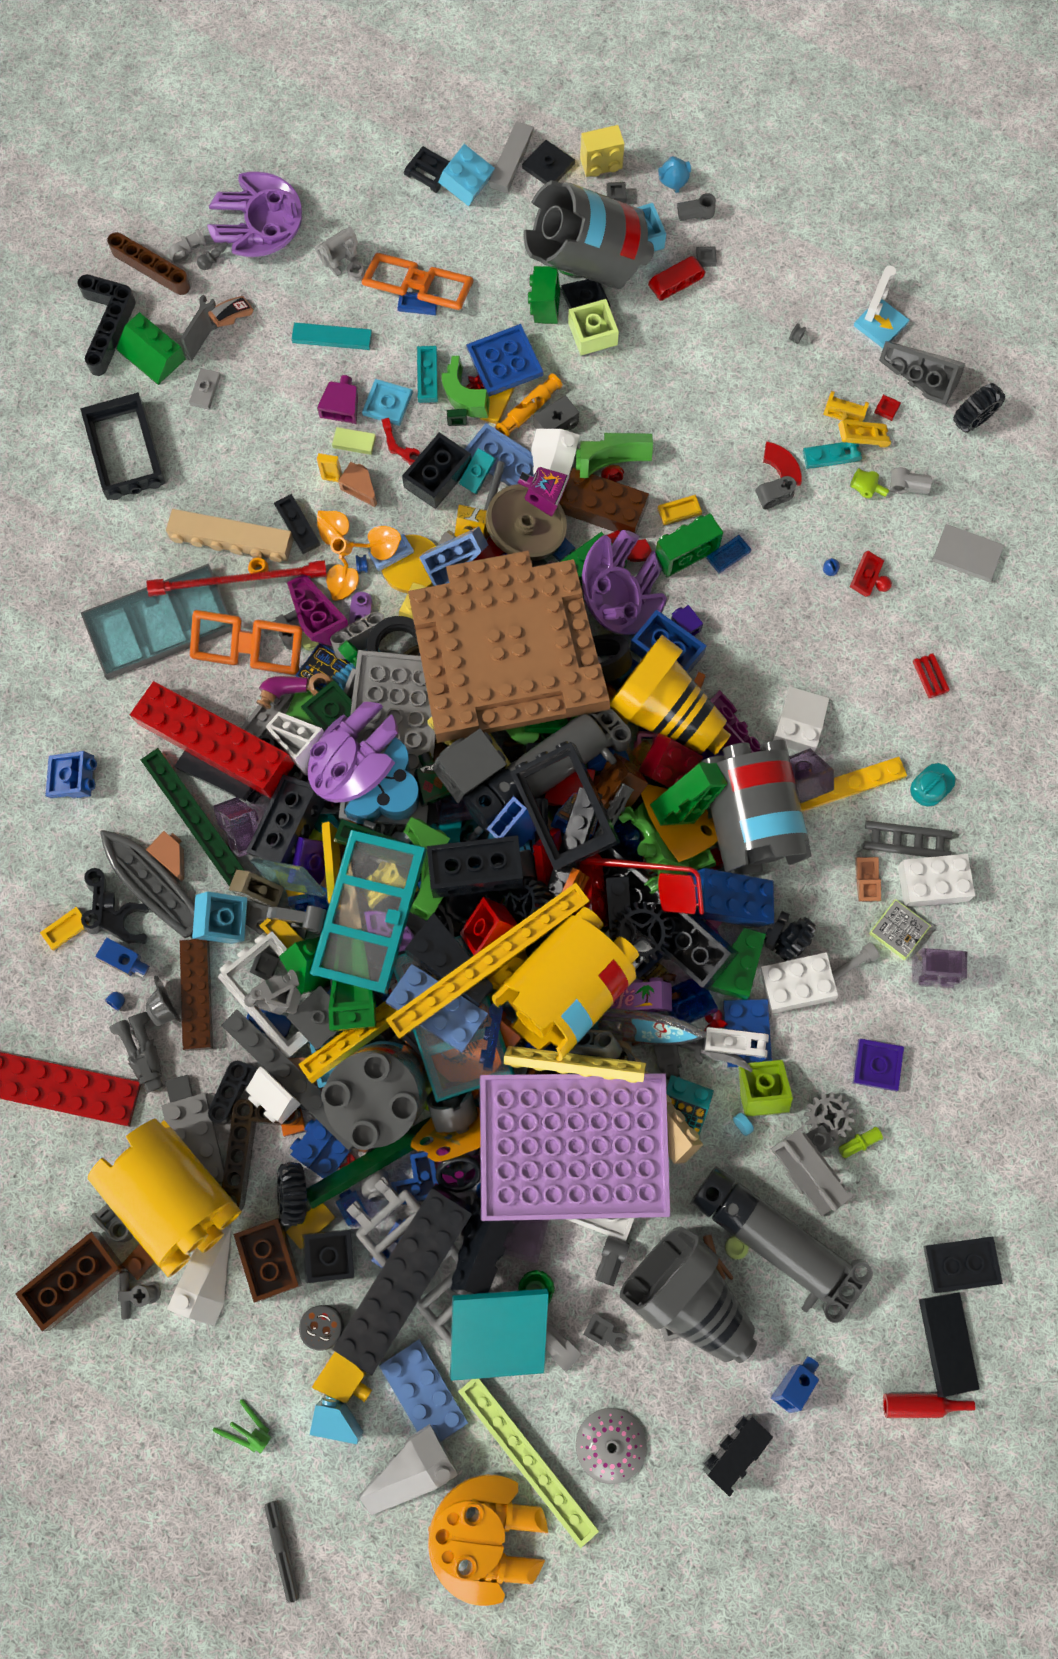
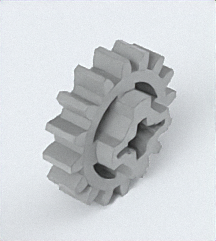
(826, 1108)

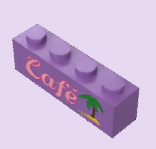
(646, 996)

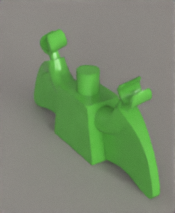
(652, 846)

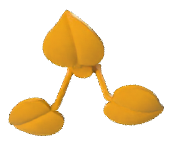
(332, 527)

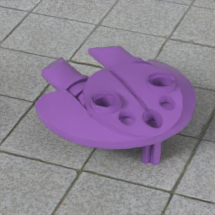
(270, 215)
(611, 593)
(344, 768)

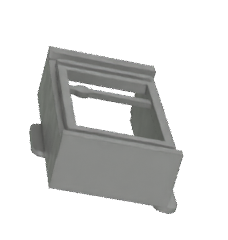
(811, 1172)

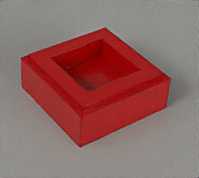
(887, 407)

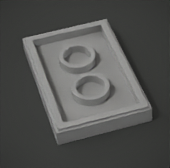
(968, 553)

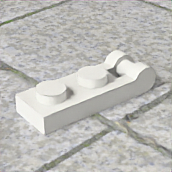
(880, 293)
(735, 1042)

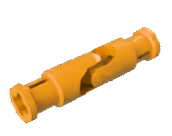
(527, 407)

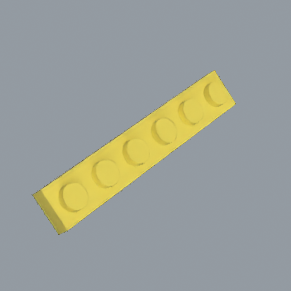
(575, 1063)

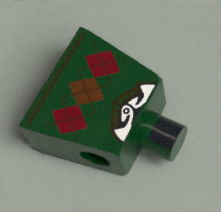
(429, 785)

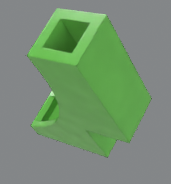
(612, 450)
(425, 836)

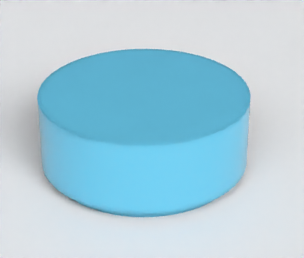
(743, 1124)

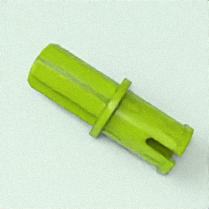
(860, 1142)

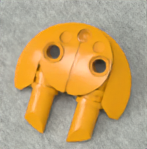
(481, 1539)

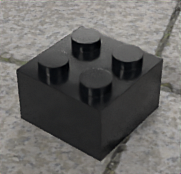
(328, 1256)

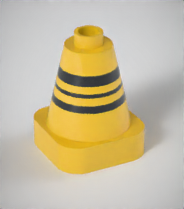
(669, 702)

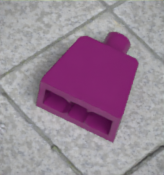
(339, 401)

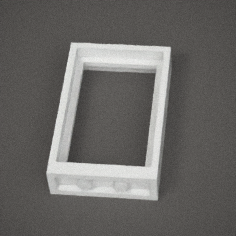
(288, 1047)

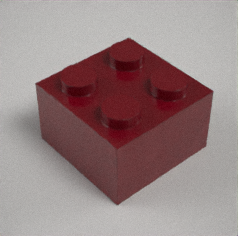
(668, 761)

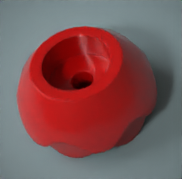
(613, 473)

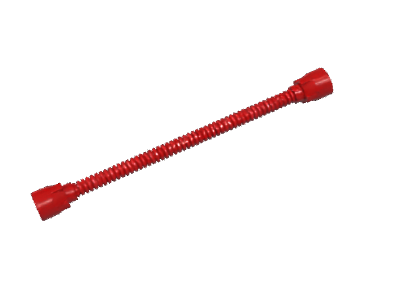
(160, 587)

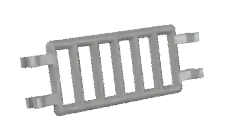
(368, 1225)

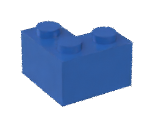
(423, 1177)

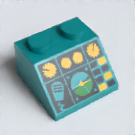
(690, 1100)

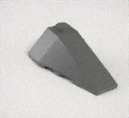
(927, 371)

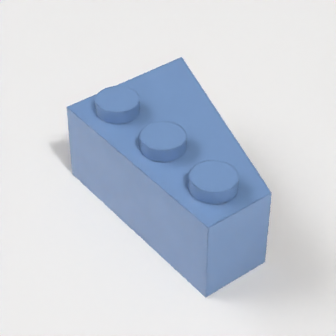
(455, 551)

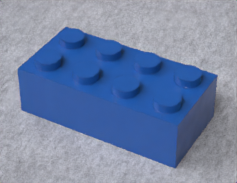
(736, 898)

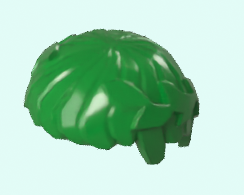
(537, 1280)

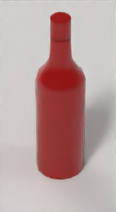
(921, 1405)

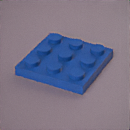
(504, 360)

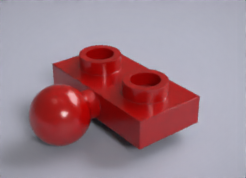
(867, 575)

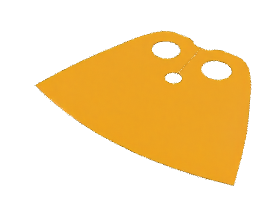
(682, 840)
(468, 1141)

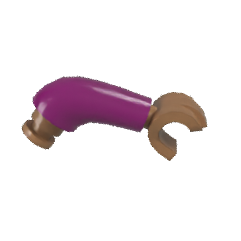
(281, 685)

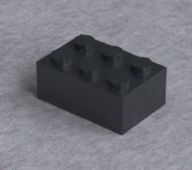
(436, 470)

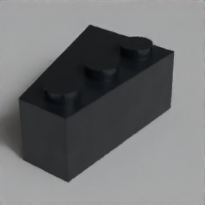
(737, 1453)

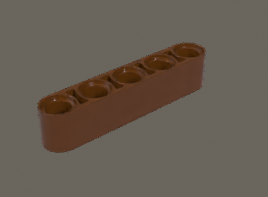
(148, 263)

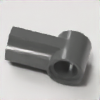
(702, 207)
(613, 1255)

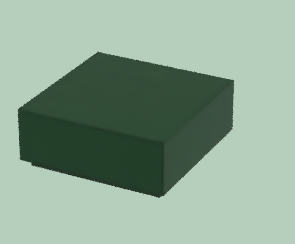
(457, 417)

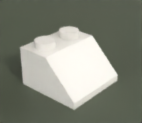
(272, 1096)

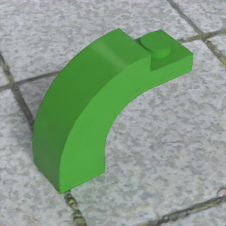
(474, 401)

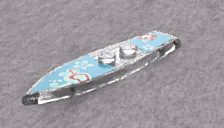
(647, 1027)

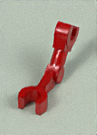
(394, 448)

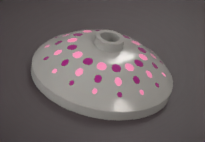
(608, 1427)

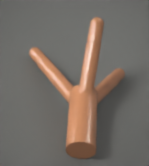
(708, 1240)

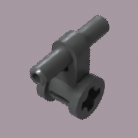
(287, 638)
(139, 1295)

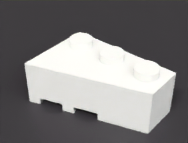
(294, 738)

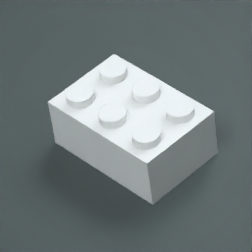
(936, 880)
(799, 983)

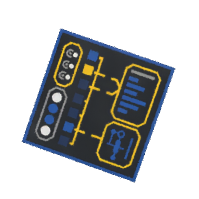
(322, 661)

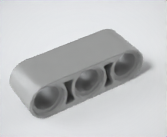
(356, 633)

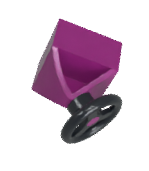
(457, 1171)

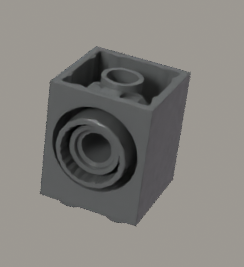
(468, 764)

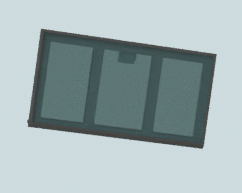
(147, 629)

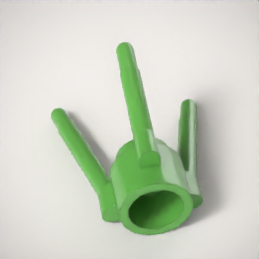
(256, 1440)

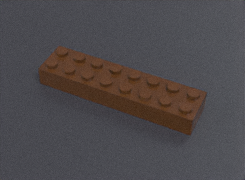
(196, 995)

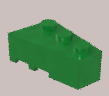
(689, 796)

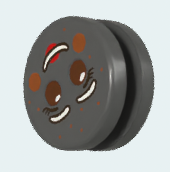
(321, 1327)

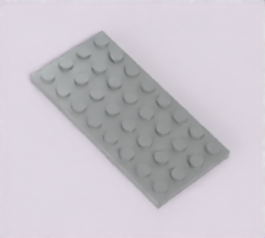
(401, 689)

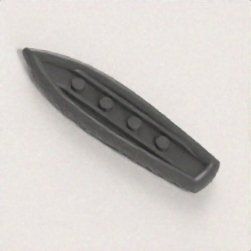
(150, 882)

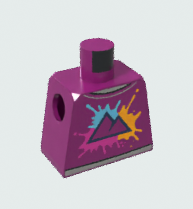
(544, 488)

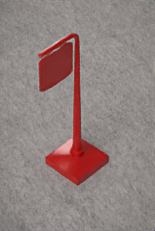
(675, 890)

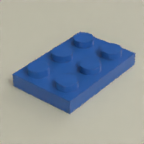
(748, 1017)

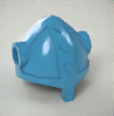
(674, 173)

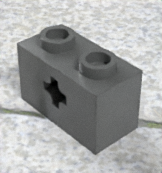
(558, 415)

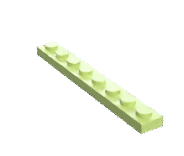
(529, 1462)

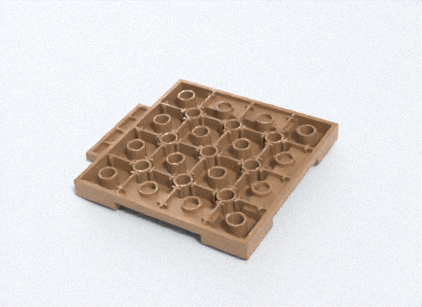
(506, 646)

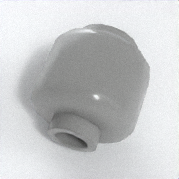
(368, 1189)

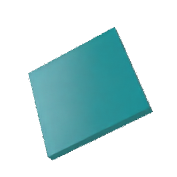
(498, 1334)

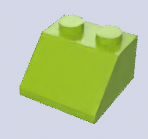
(765, 1088)

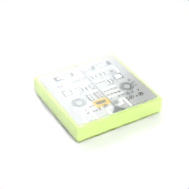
(899, 929)

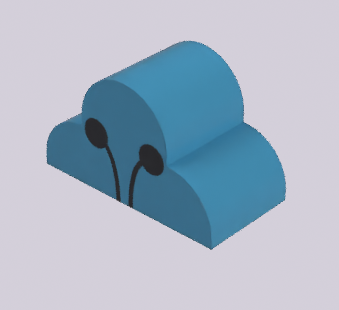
(393, 797)

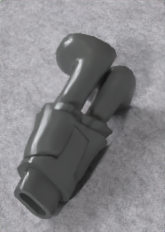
(143, 1060)

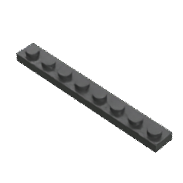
(280, 1068)

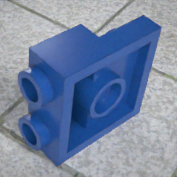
(70, 775)
(319, 1150)

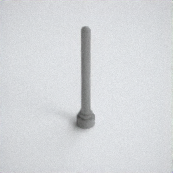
(867, 954)

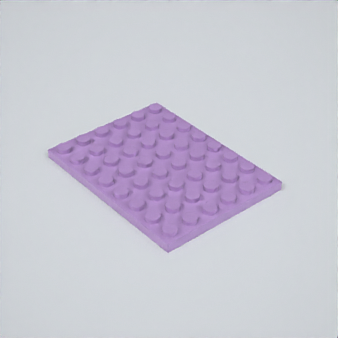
(573, 1147)

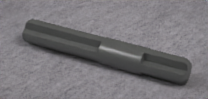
(281, 1551)

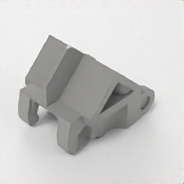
(337, 248)
(275, 994)

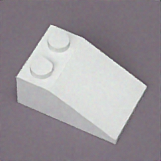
(801, 719)

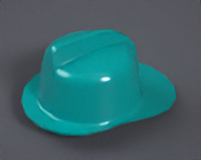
(932, 784)

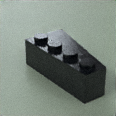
(441, 954)
(479, 1253)

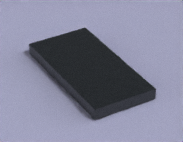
(203, 771)
(949, 1344)

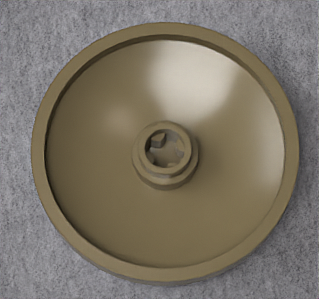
(522, 527)

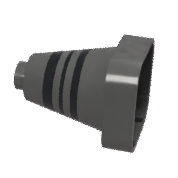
(689, 1297)

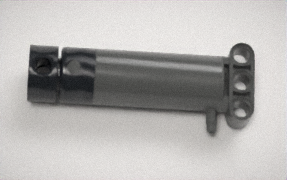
(584, 731)
(782, 1243)

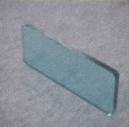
(288, 876)

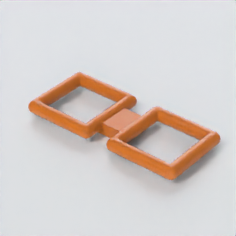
(417, 280)
(245, 642)

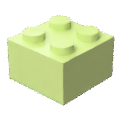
(593, 327)

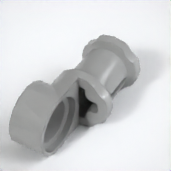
(186, 245)

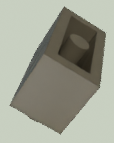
(256, 888)

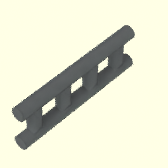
(896, 846)

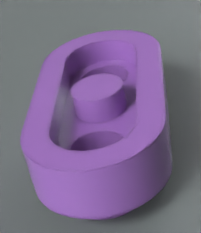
(360, 610)

